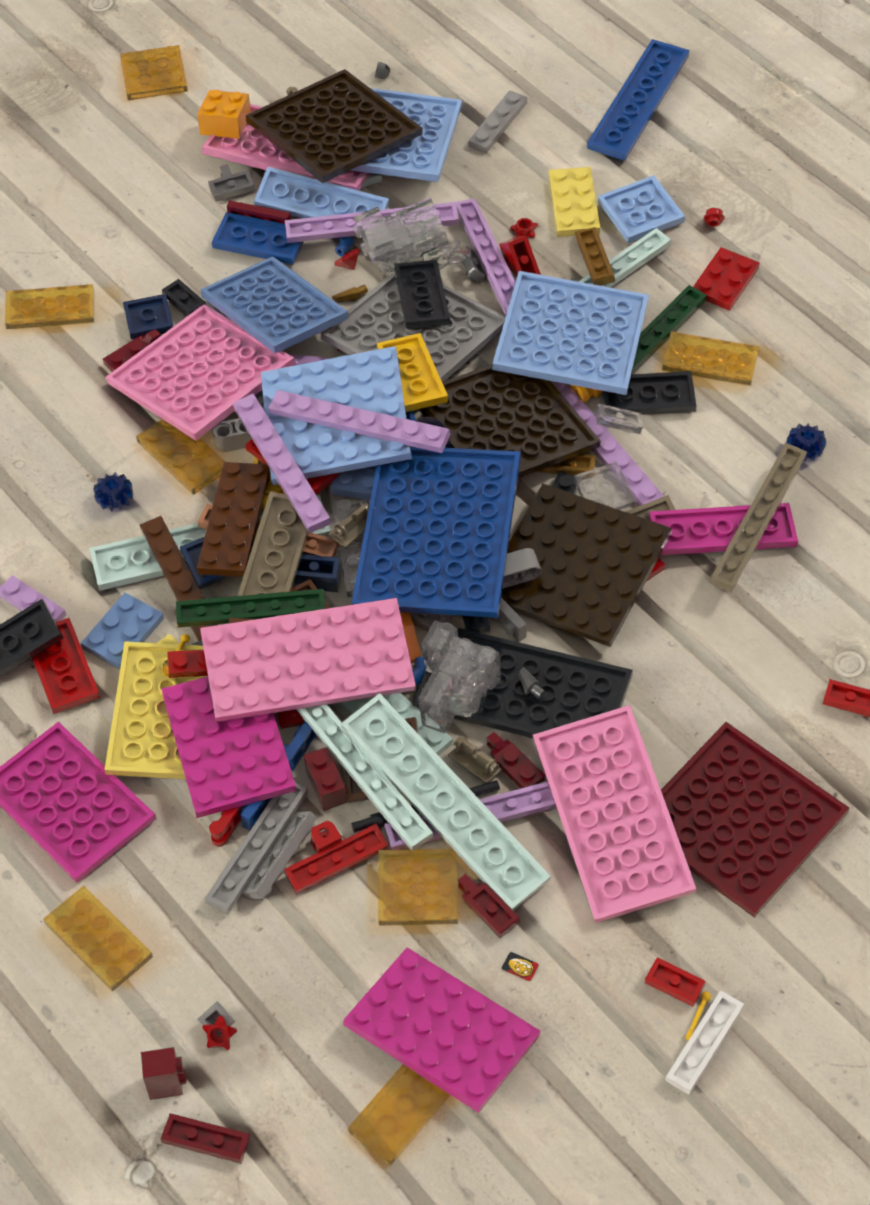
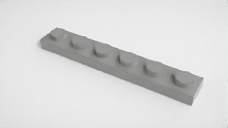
(254, 849)

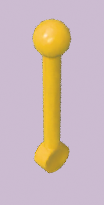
(185, 638)
(705, 996)

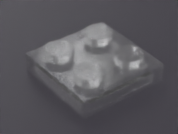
(605, 486)

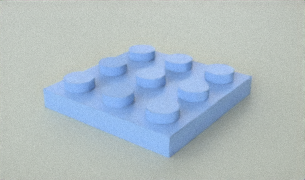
(641, 208)

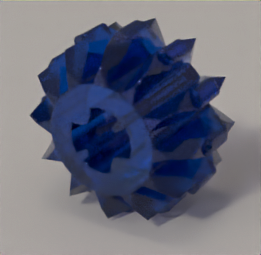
(808, 439)
(113, 491)

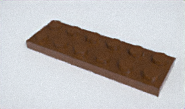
(234, 519)

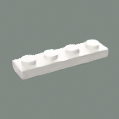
(704, 1042)

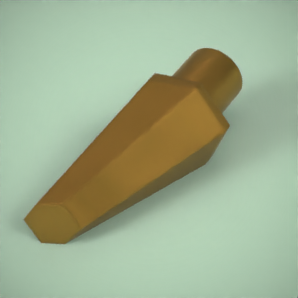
(351, 294)

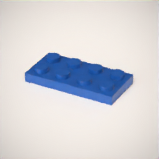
(255, 238)

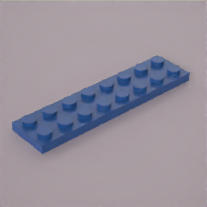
(638, 99)

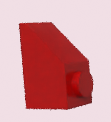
(519, 255)

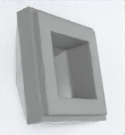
(211, 1015)

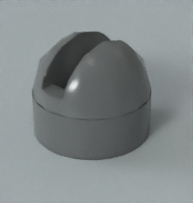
(382, 71)

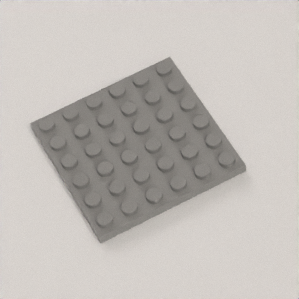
(380, 319)

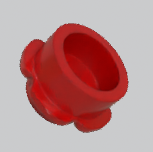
(714, 216)

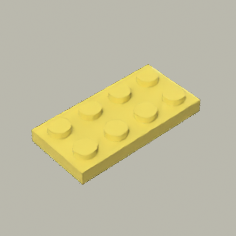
(573, 200)

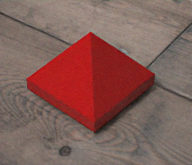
(348, 260)

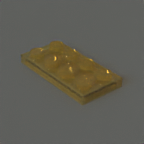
(49, 306)
(711, 358)
(186, 459)
(98, 938)
(397, 1113)

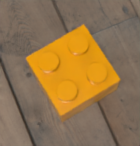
(224, 114)

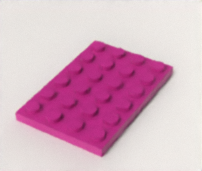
(228, 759)
(69, 802)
(442, 1029)

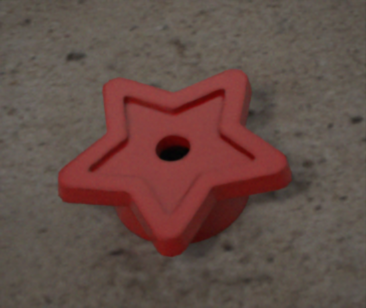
(524, 223)
(214, 1039)

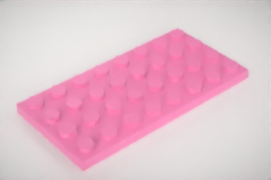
(260, 153)
(307, 659)
(613, 814)

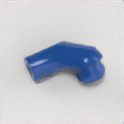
(345, 244)
(419, 670)

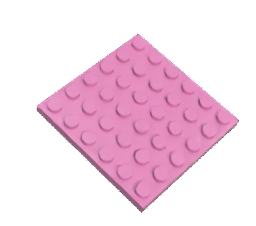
(197, 371)

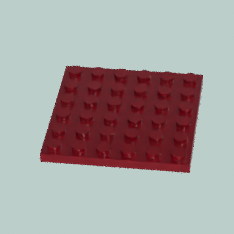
(747, 817)

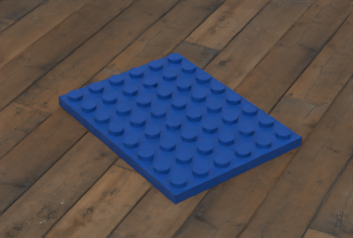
(439, 532)

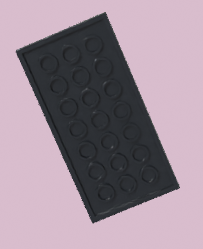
(572, 687)

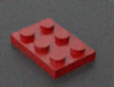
(726, 278)

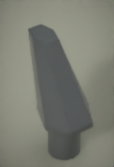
(530, 684)

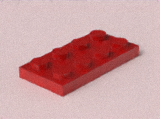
(65, 672)

